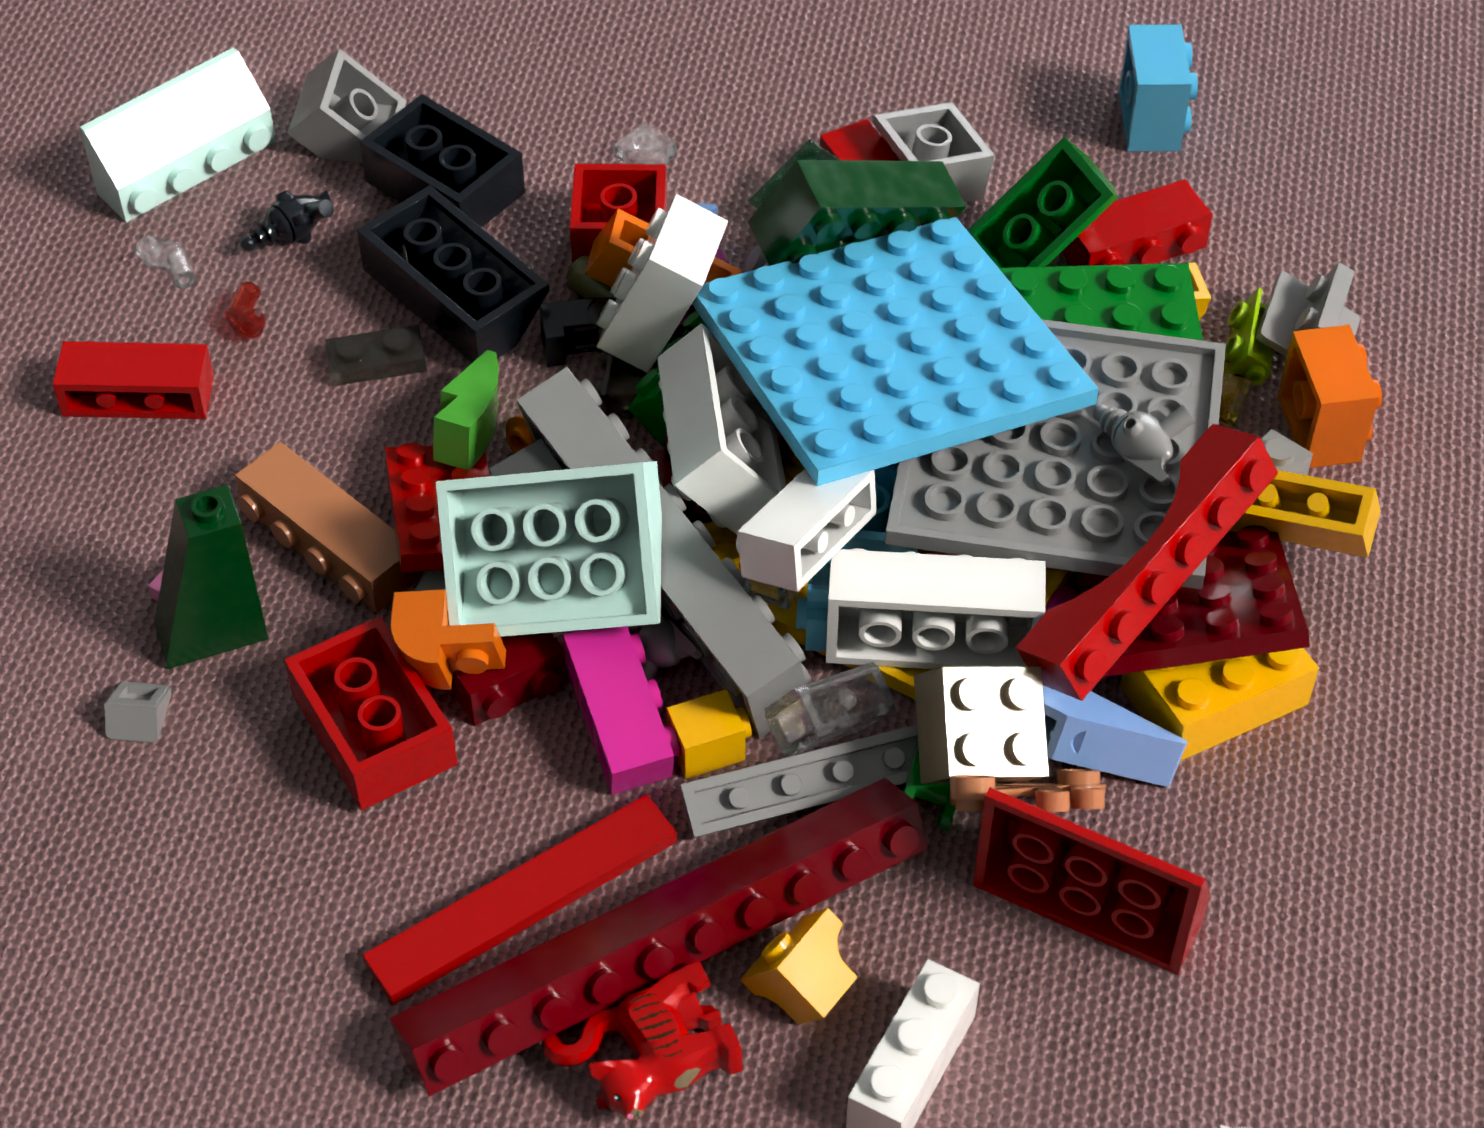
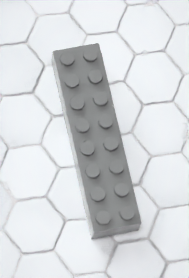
(696, 586)

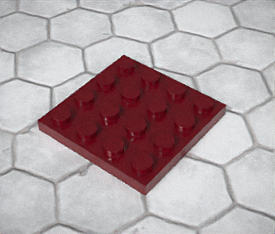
(1240, 611)

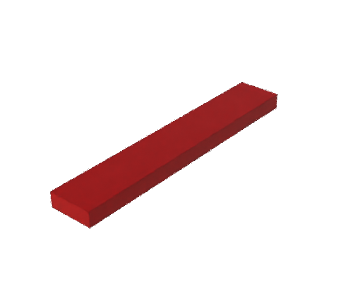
(519, 899)

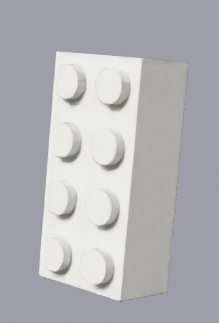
(716, 438)
(931, 609)

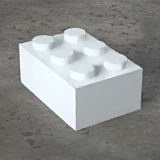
(662, 282)

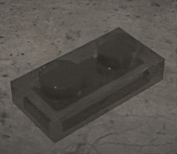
(375, 355)

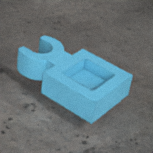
(813, 610)

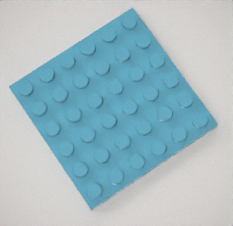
(891, 349)

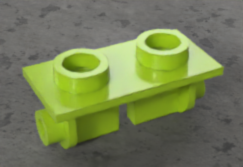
(1243, 351)

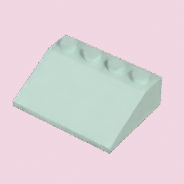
(553, 549)

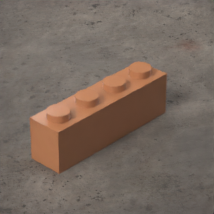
(324, 526)

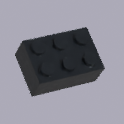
(440, 149)

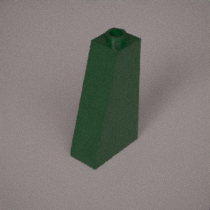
(207, 582)

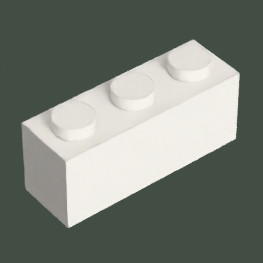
(804, 528)
(914, 1050)

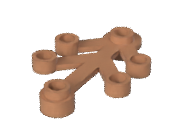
(1073, 786)

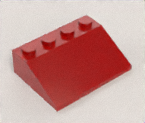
(1089, 881)

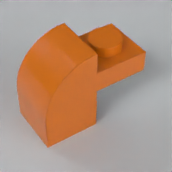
(437, 649)

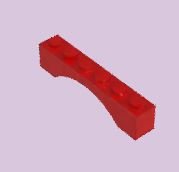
(1090, 633)

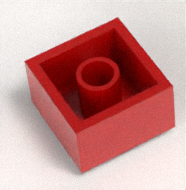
(609, 187)

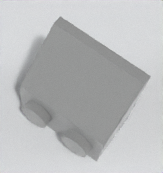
(341, 107)
(940, 135)

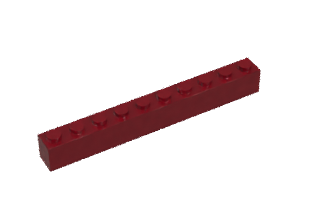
(657, 934)

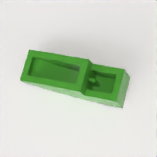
(467, 414)

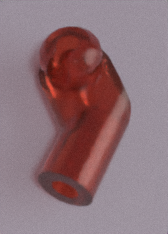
(241, 312)

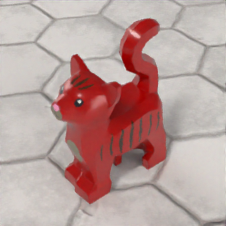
(656, 1030)

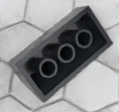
(452, 274)

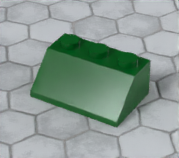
(1044, 209)

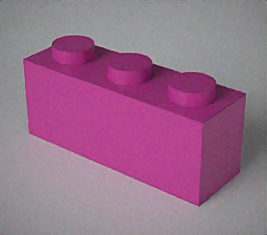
(620, 707)

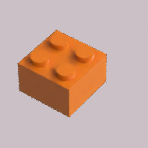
(1329, 395)

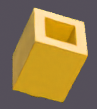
(709, 733)

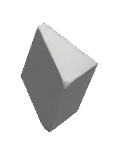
(136, 711)

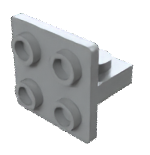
(1304, 307)

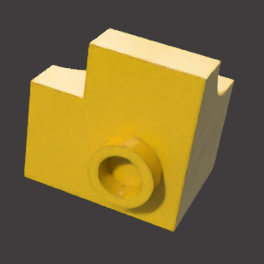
(803, 969)

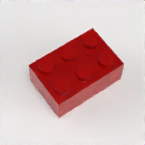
(371, 713)

